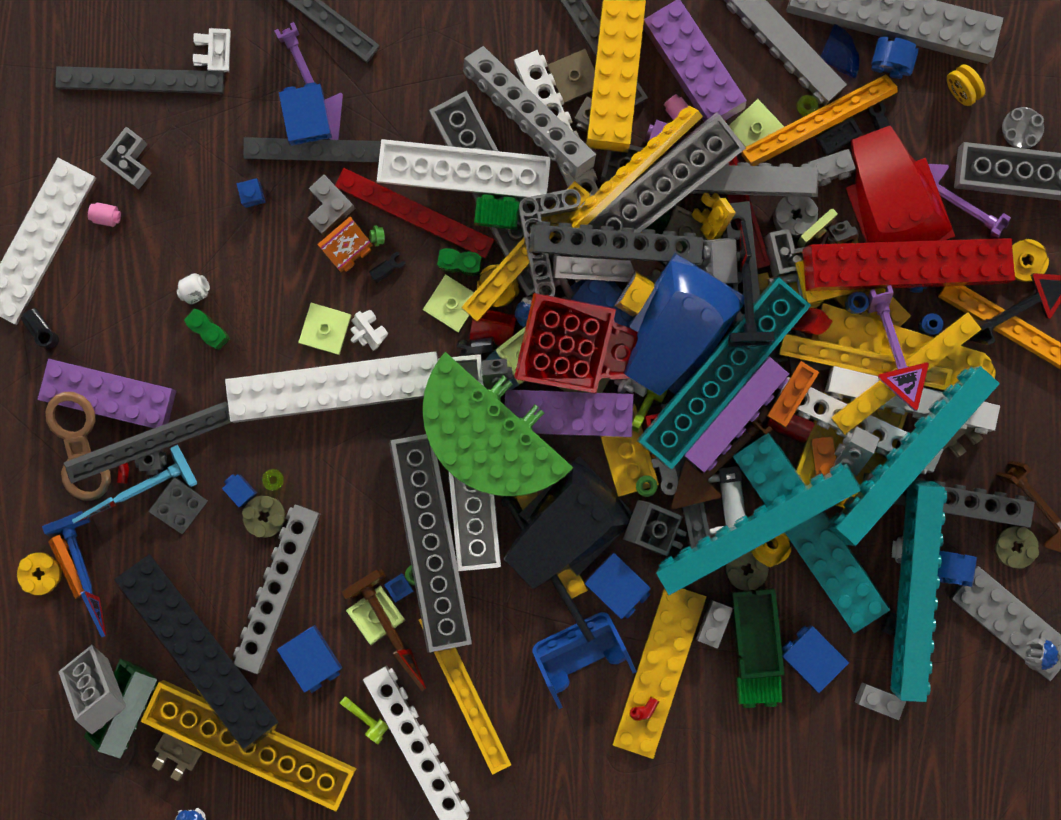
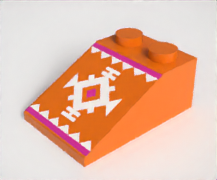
(345, 245)

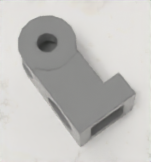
(668, 477)

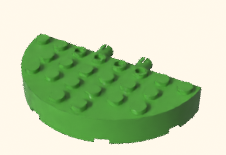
(482, 438)

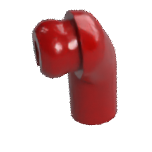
(123, 472)
(644, 712)

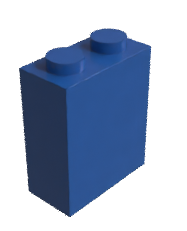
(305, 114)
(618, 586)
(813, 658)
(310, 659)

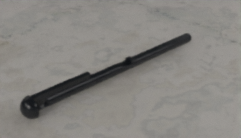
(509, 502)

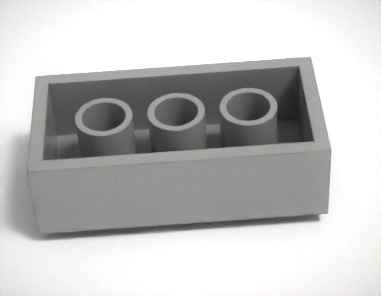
(92, 689)

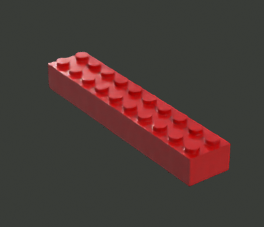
(908, 264)

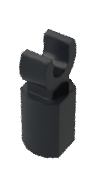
(880, 120)
(386, 268)
(477, 346)

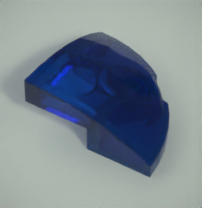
(841, 52)

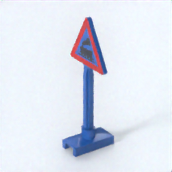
(67, 527)

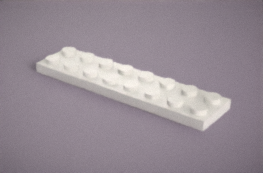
(462, 169)
(41, 236)

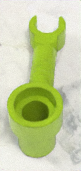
(650, 397)
(376, 729)

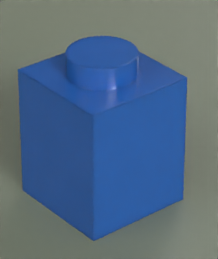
(251, 193)
(239, 490)

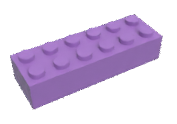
(693, 62)
(109, 394)
(575, 412)
(736, 414)

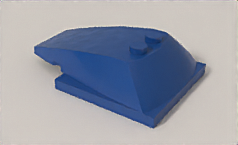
(680, 324)

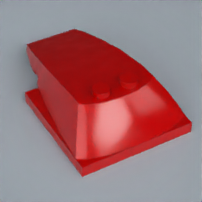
(894, 193)
(573, 344)

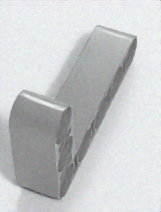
(532, 218)

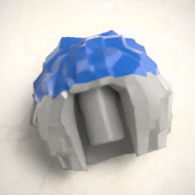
(1042, 655)

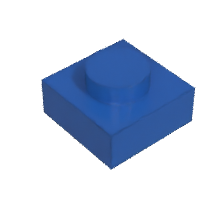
(398, 587)

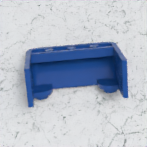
(570, 651)

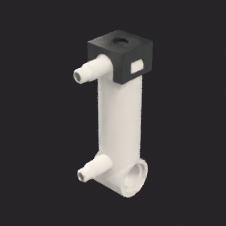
(731, 493)

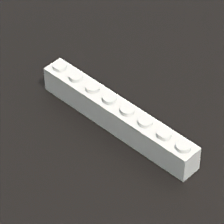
(851, 384)

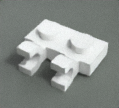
(218, 49)

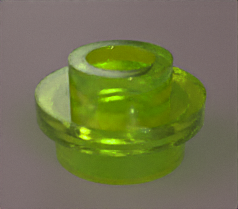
(807, 99)
(266, 479)

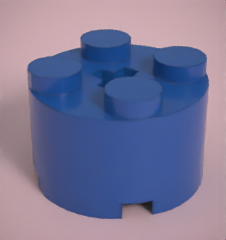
(894, 57)
(957, 569)

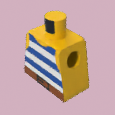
(635, 294)

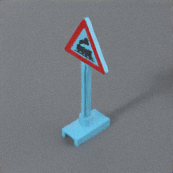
(179, 468)

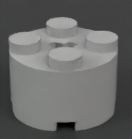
(784, 211)

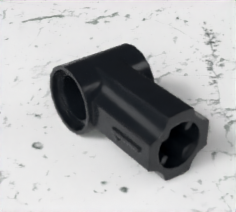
(39, 328)

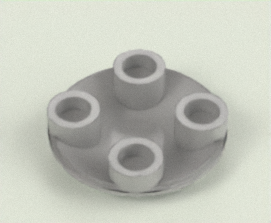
(1023, 127)

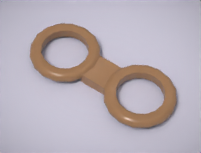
(76, 443)

